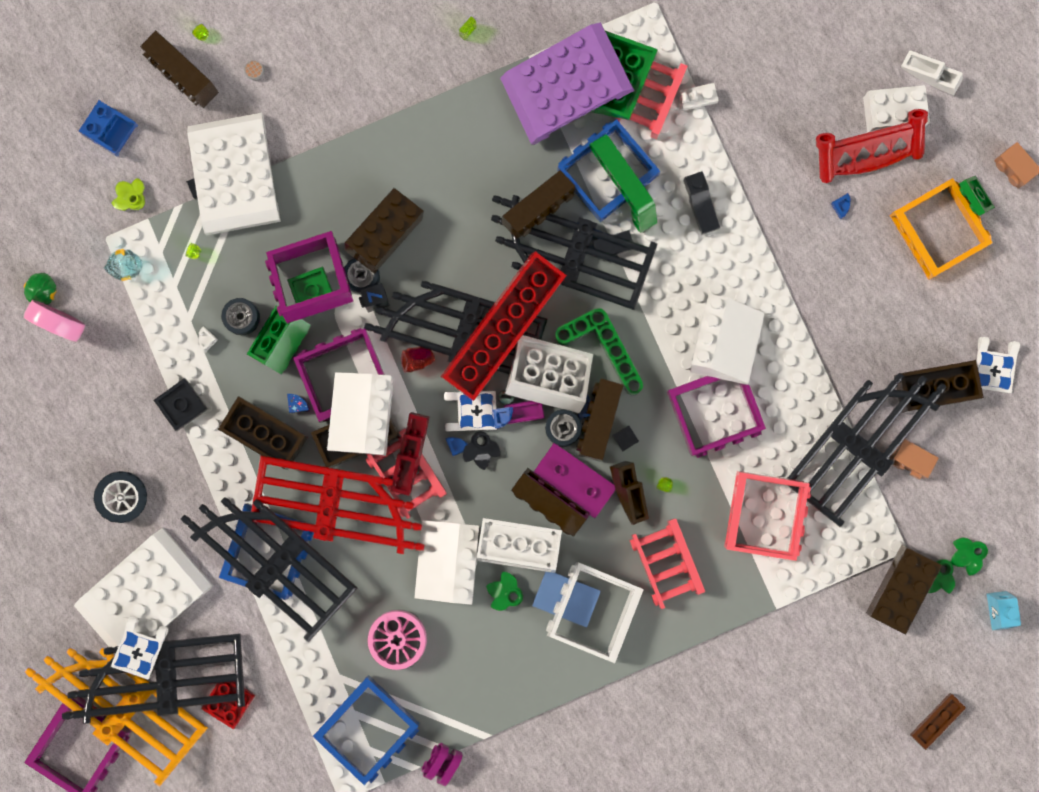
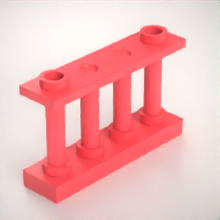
(668, 91)
(425, 473)
(687, 566)

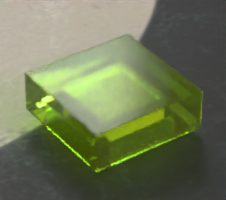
(467, 29)

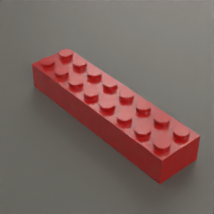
(503, 326)

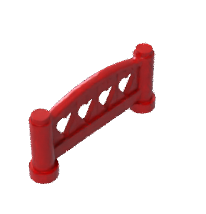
(831, 151)

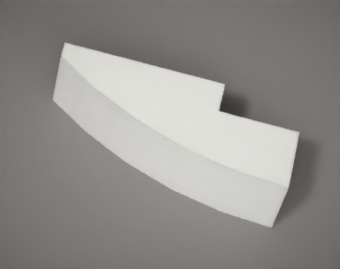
(932, 72)

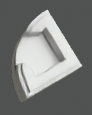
(206, 339)

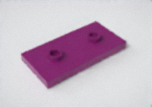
(575, 480)

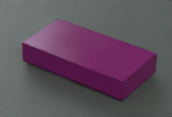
(526, 412)

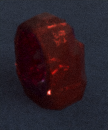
(416, 359)

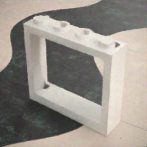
(624, 621)

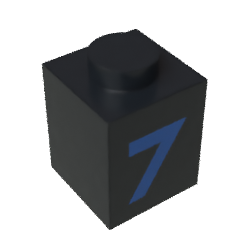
(374, 297)

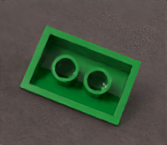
(278, 341)

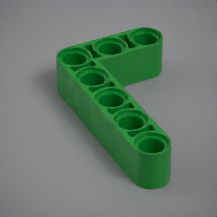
(640, 202)
(607, 345)

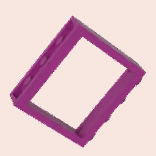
(317, 304)
(322, 349)
(719, 444)
(101, 772)

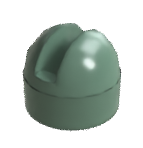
(505, 401)

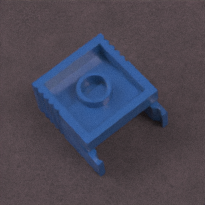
(107, 128)

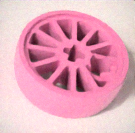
(54, 320)
(394, 615)

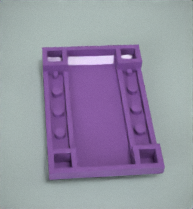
(566, 82)

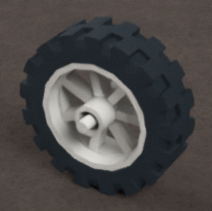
(116, 515)

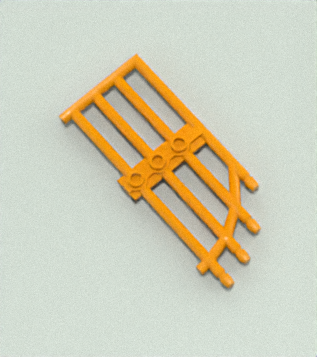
(108, 729)

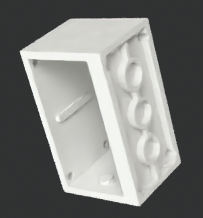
(519, 545)

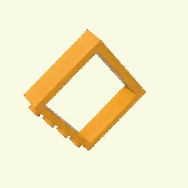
(914, 242)

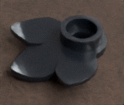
(481, 453)

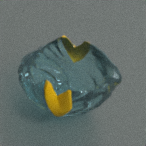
(123, 265)

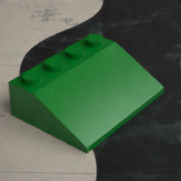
(636, 62)

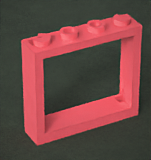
(797, 529)

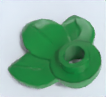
(966, 557)
(944, 580)
(502, 590)

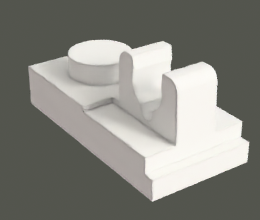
(697, 97)

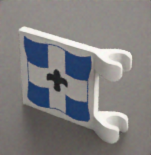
(995, 368)
(473, 414)
(137, 651)

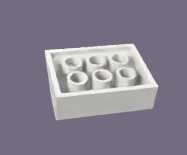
(727, 340)
(549, 374)
(360, 413)
(447, 563)

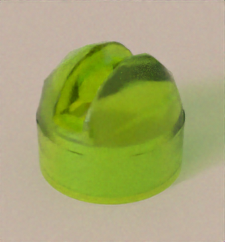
(200, 32)
(192, 251)
(665, 484)

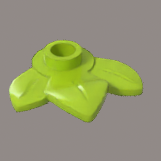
(127, 194)

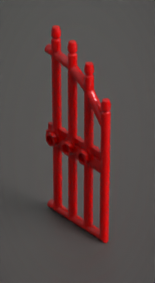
(328, 506)

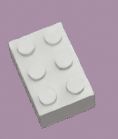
(891, 106)

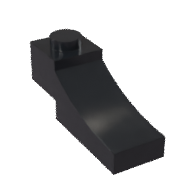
(701, 202)

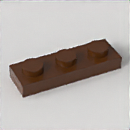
(937, 721)

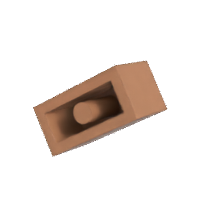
(1017, 165)
(914, 459)

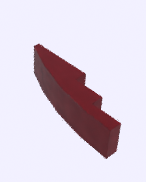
(410, 453)

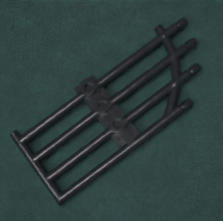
(576, 254)
(469, 320)
(862, 449)
(276, 564)
(166, 681)

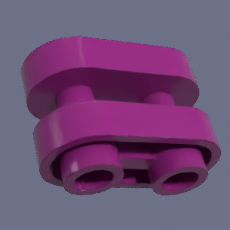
(438, 755)

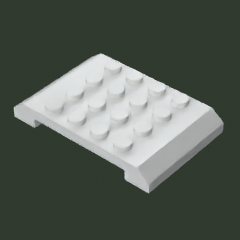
(233, 174)
(150, 584)

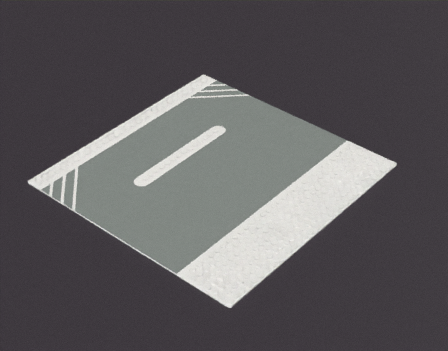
(482, 663)

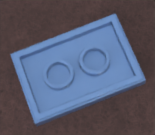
(580, 604)

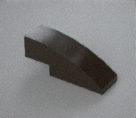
(629, 491)

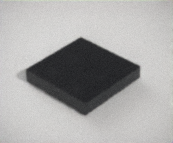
(180, 404)

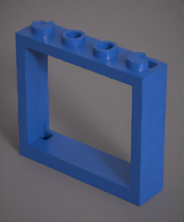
(580, 151)
(234, 549)
(396, 747)

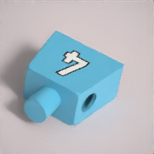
(1003, 610)

